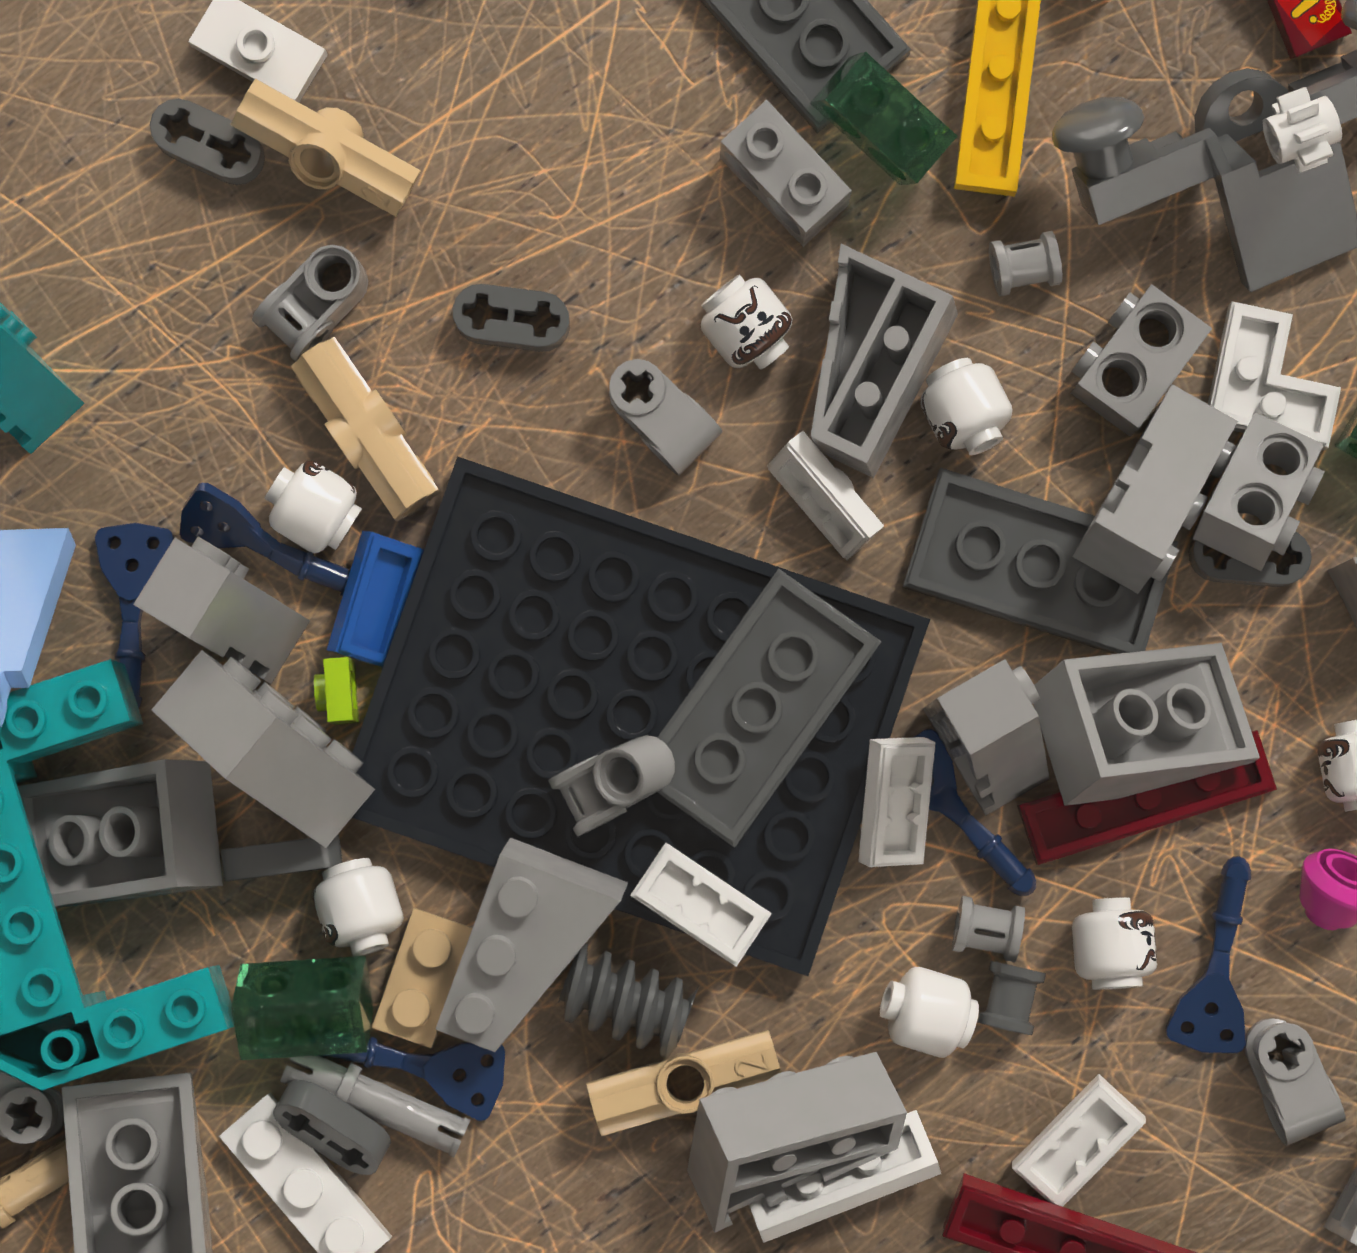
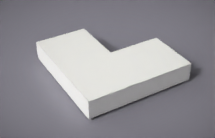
(1251, 380)

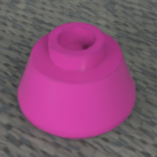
(1330, 889)

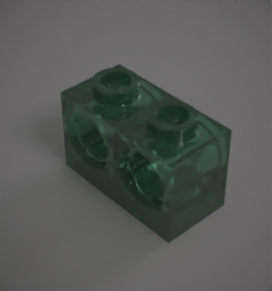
(883, 119)
(302, 1008)

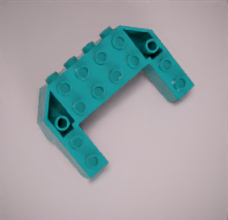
(45, 1021)

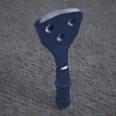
(246, 531)
(128, 585)
(989, 846)
(1215, 982)
(439, 1069)

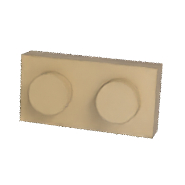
(421, 977)

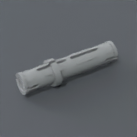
(381, 1102)

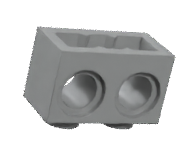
(784, 173)
(1148, 366)
(1255, 490)

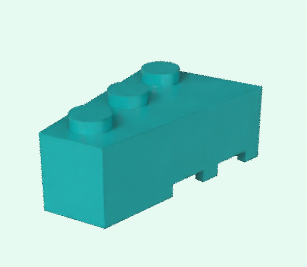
(31, 393)

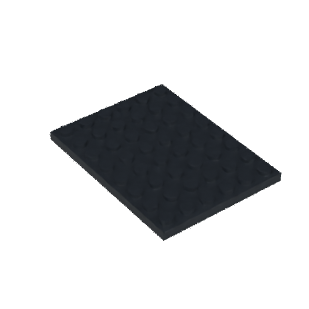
(575, 629)

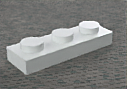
(303, 1184)
(818, 1200)

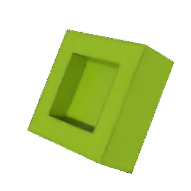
(337, 691)

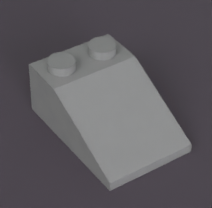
(1141, 721)
(126, 832)
(136, 1167)

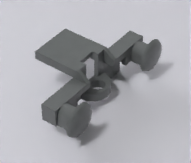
(1272, 215)

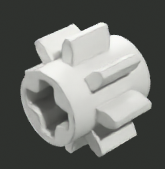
(1302, 129)

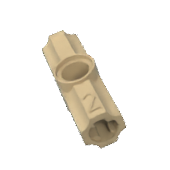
(325, 147)
(365, 429)
(643, 1093)

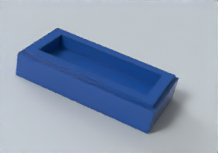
(374, 598)

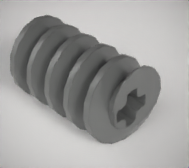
(626, 1001)

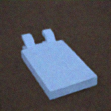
(30, 585)

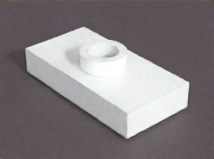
(258, 47)
(825, 495)
(896, 801)
(701, 904)
(1078, 1142)

